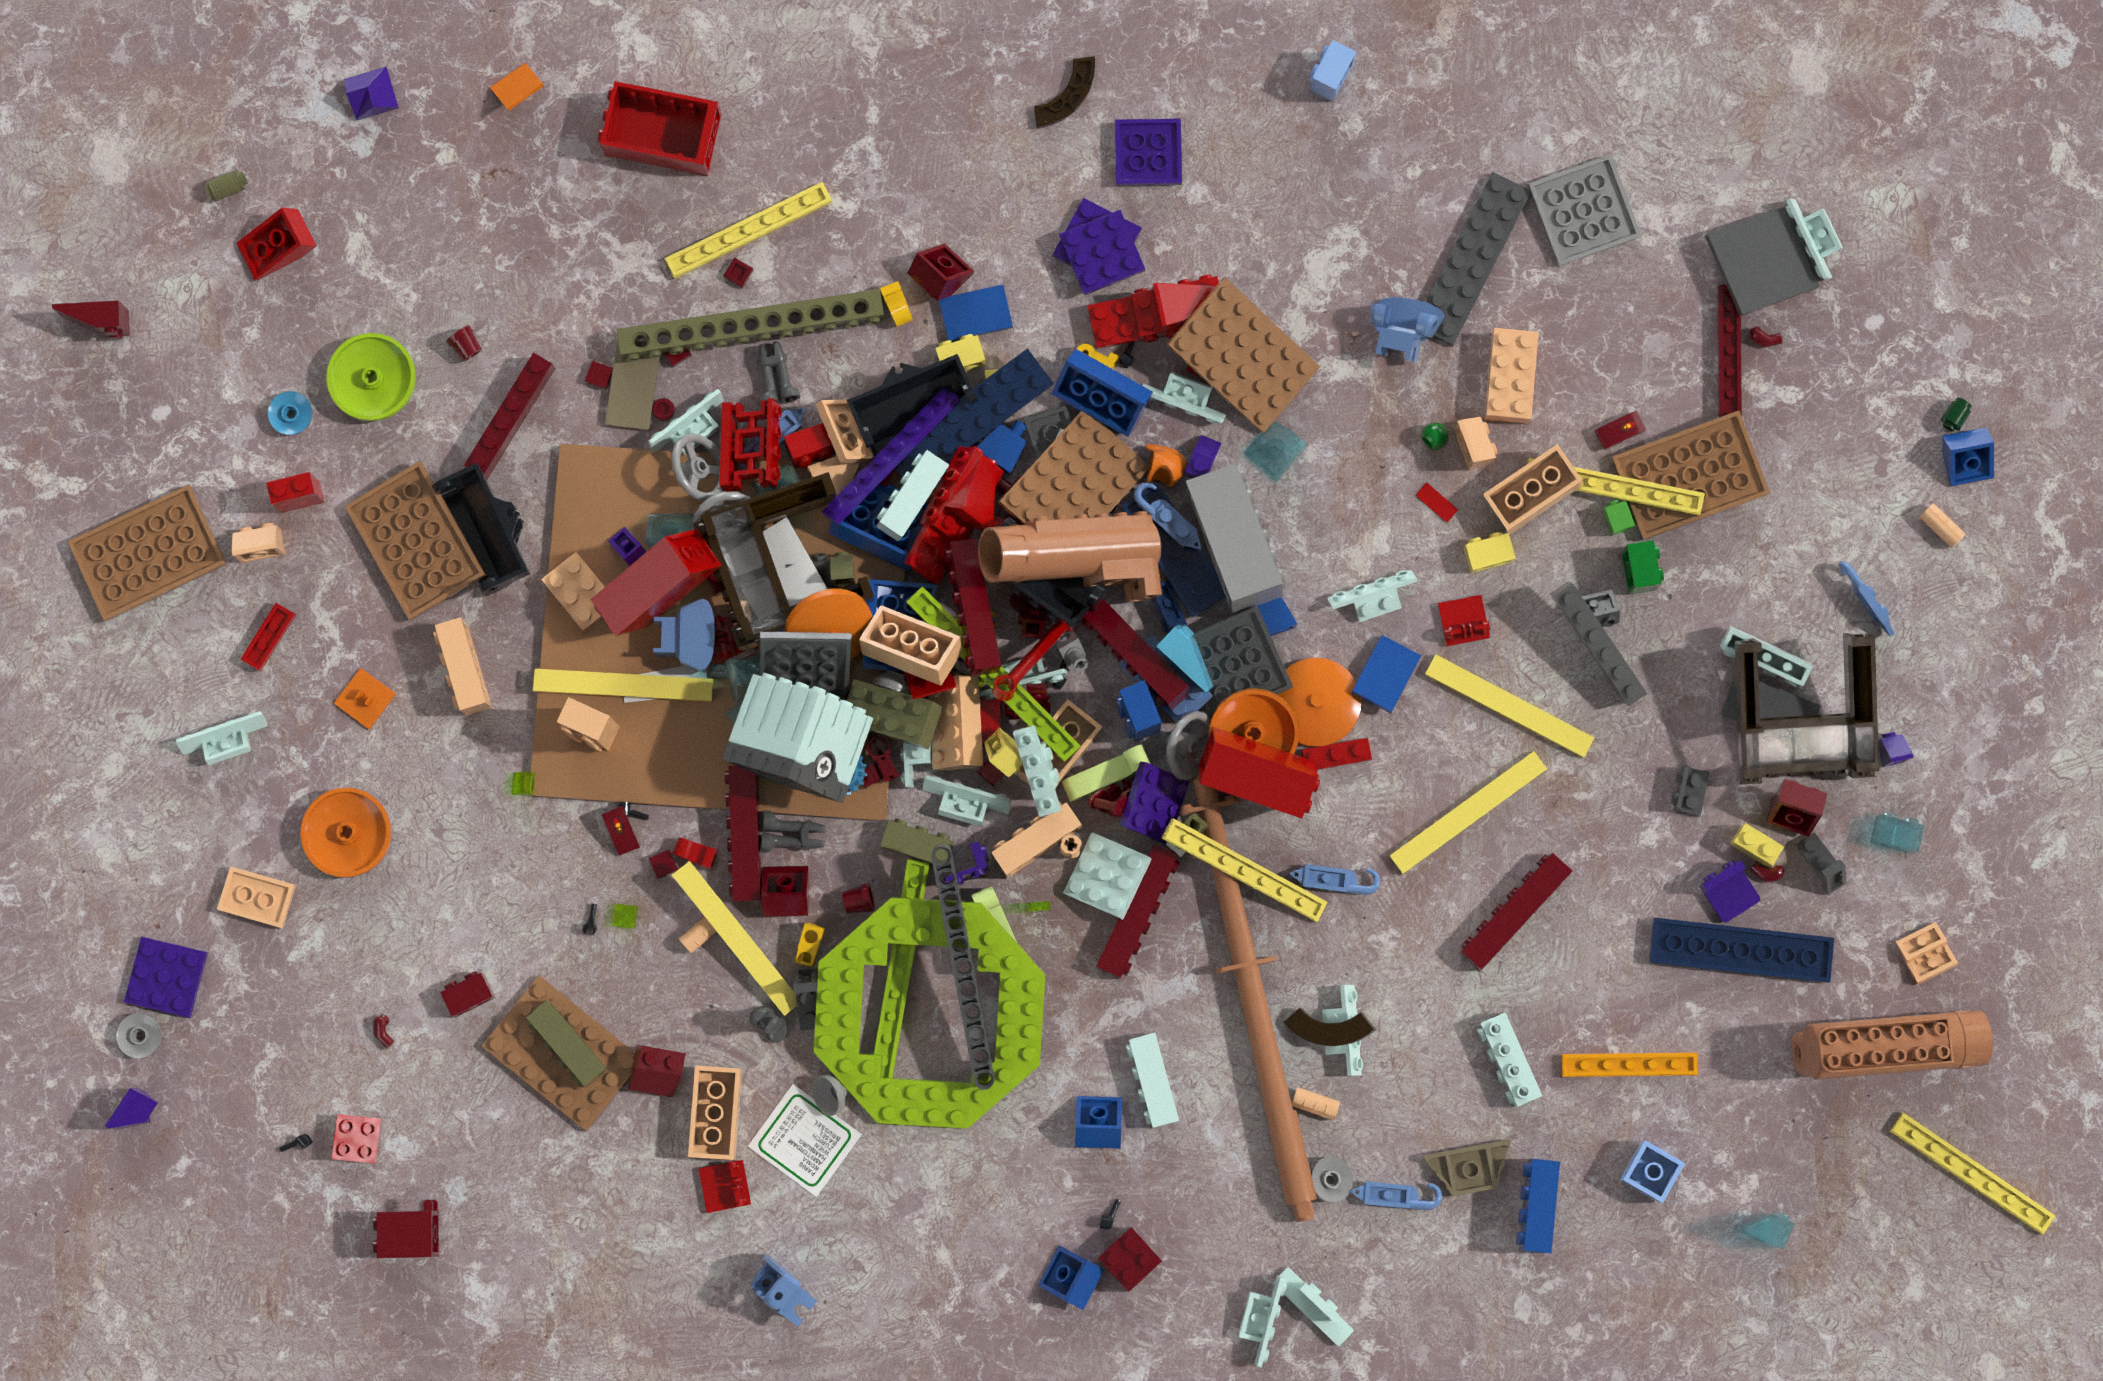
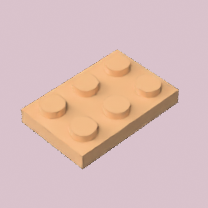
(843, 432)
(574, 588)
(256, 897)

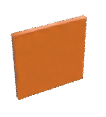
(517, 86)
(365, 698)

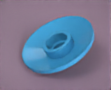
(280, 408)

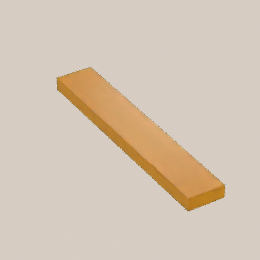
(1629, 1064)

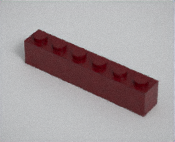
(511, 414)
(973, 607)
(1137, 654)
(744, 834)
(1516, 911)
(1128, 931)

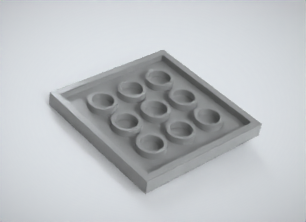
(1584, 210)

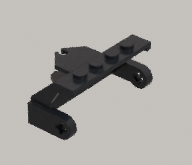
(890, 407)
(488, 526)
(1062, 598)

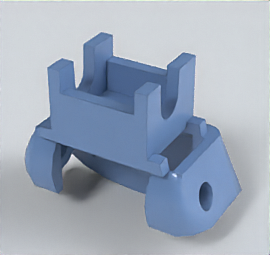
(1404, 324)
(689, 635)
(785, 1282)

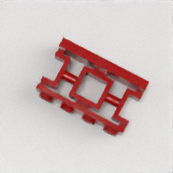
(733, 445)

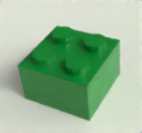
(1642, 567)

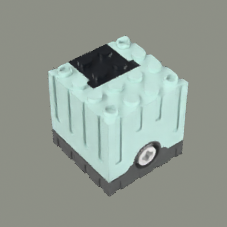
(798, 737)

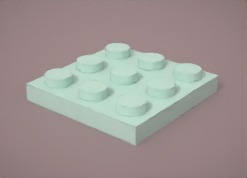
(1107, 875)

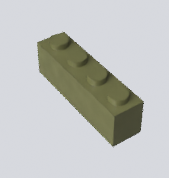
(566, 1043)

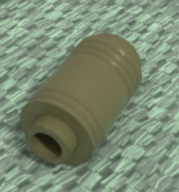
(226, 185)

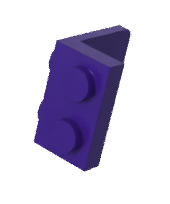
(981, 856)
(1729, 891)

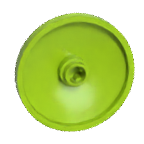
(371, 377)

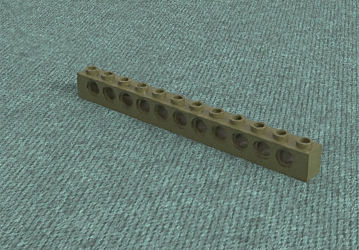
(761, 315)

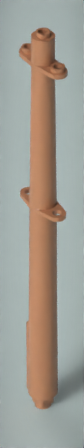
(1280, 1116)

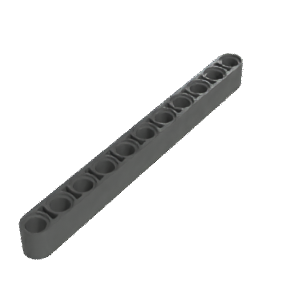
(969, 976)

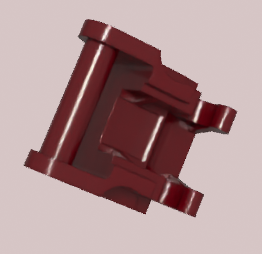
(1111, 799)

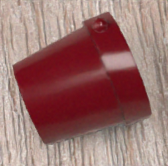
(464, 343)
(859, 899)

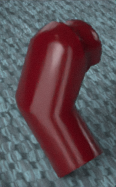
(1763, 339)
(379, 1030)

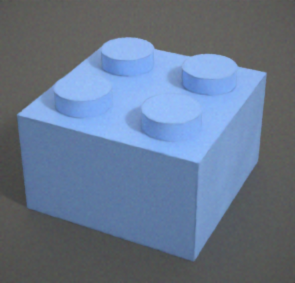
(1333, 69)
(1652, 1171)

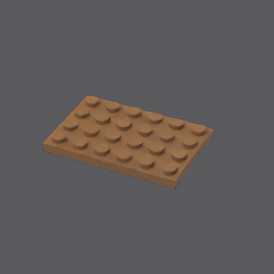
(1243, 355)
(1703, 459)
(1076, 475)
(415, 540)
(147, 553)
(529, 1059)

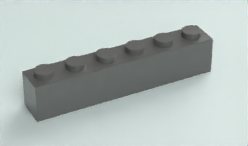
(1598, 643)

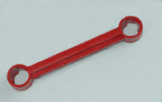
(1028, 662)

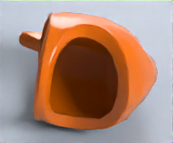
(1165, 465)

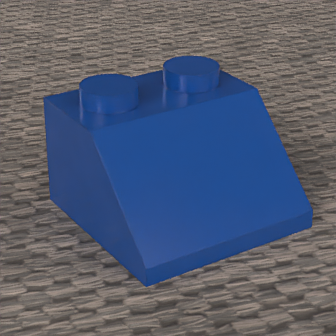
(1968, 456)
(1098, 1122)
(1071, 1277)

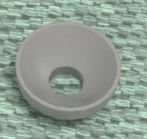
(892, 681)
(829, 1094)

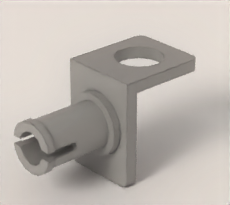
(1072, 652)

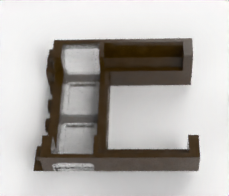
(747, 565)
(1809, 741)

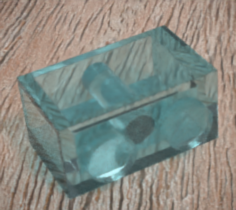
(1897, 833)

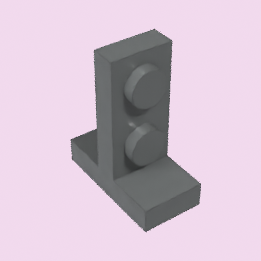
(1830, 871)
(806, 994)

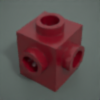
(1033, 621)

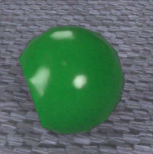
(1435, 435)

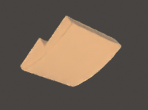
(1926, 953)

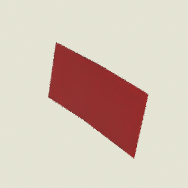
(1437, 502)

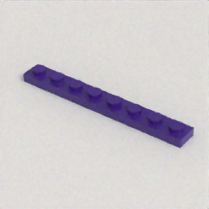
(890, 456)

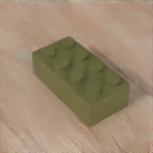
(896, 713)

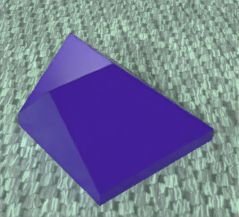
(371, 93)
(132, 1110)

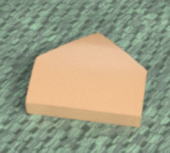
(840, 473)

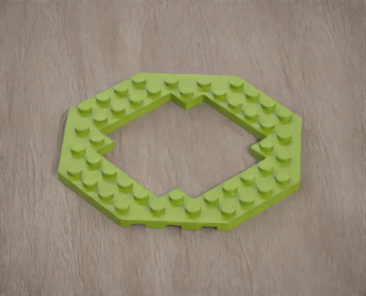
(920, 1100)

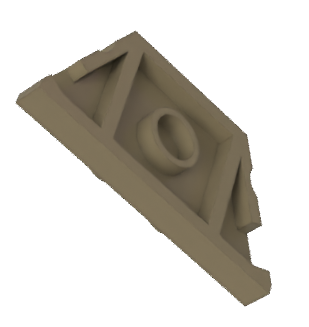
(1470, 1168)

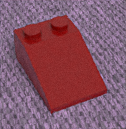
(276, 243)

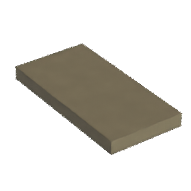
(632, 391)

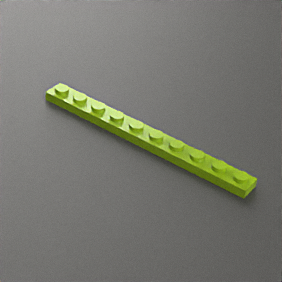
(1022, 703)
(898, 977)

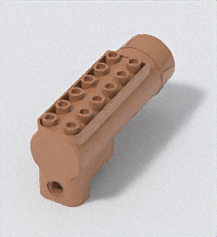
(1097, 548)
(1893, 1045)

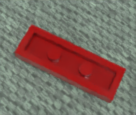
(268, 636)
(1339, 754)

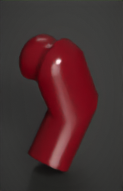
(1768, 874)

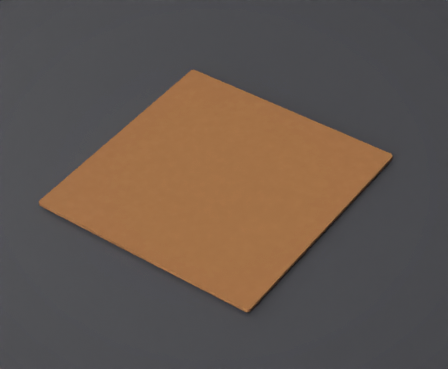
(663, 747)

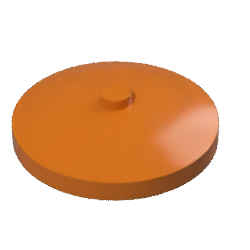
(831, 613)
(1322, 701)
(1259, 717)
(346, 832)

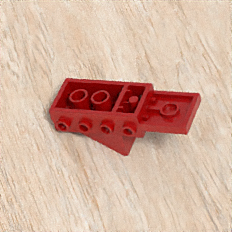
(1148, 313)
(957, 508)

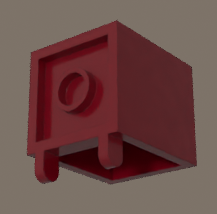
(408, 1233)

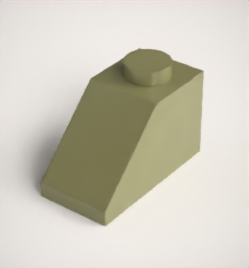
(842, 569)

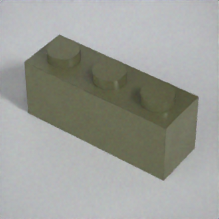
(914, 841)

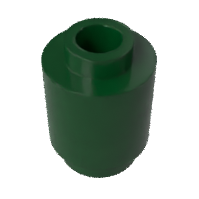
(1956, 414)

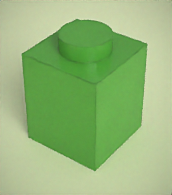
(1618, 517)

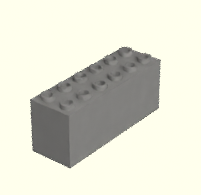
(1235, 538)

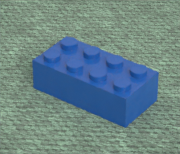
(1101, 392)
(1139, 711)
(1538, 1205)

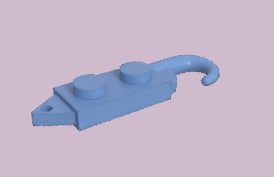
(789, 423)
(1168, 519)
(1867, 598)
(1334, 879)
(1396, 1196)

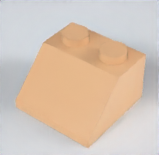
(1474, 442)
(257, 543)

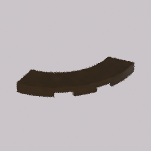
(1071, 98)
(1329, 1033)

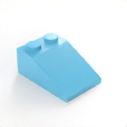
(1185, 653)

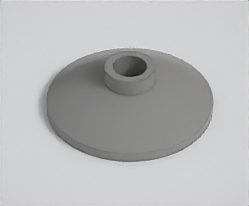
(128, 1031)
(1340, 1177)

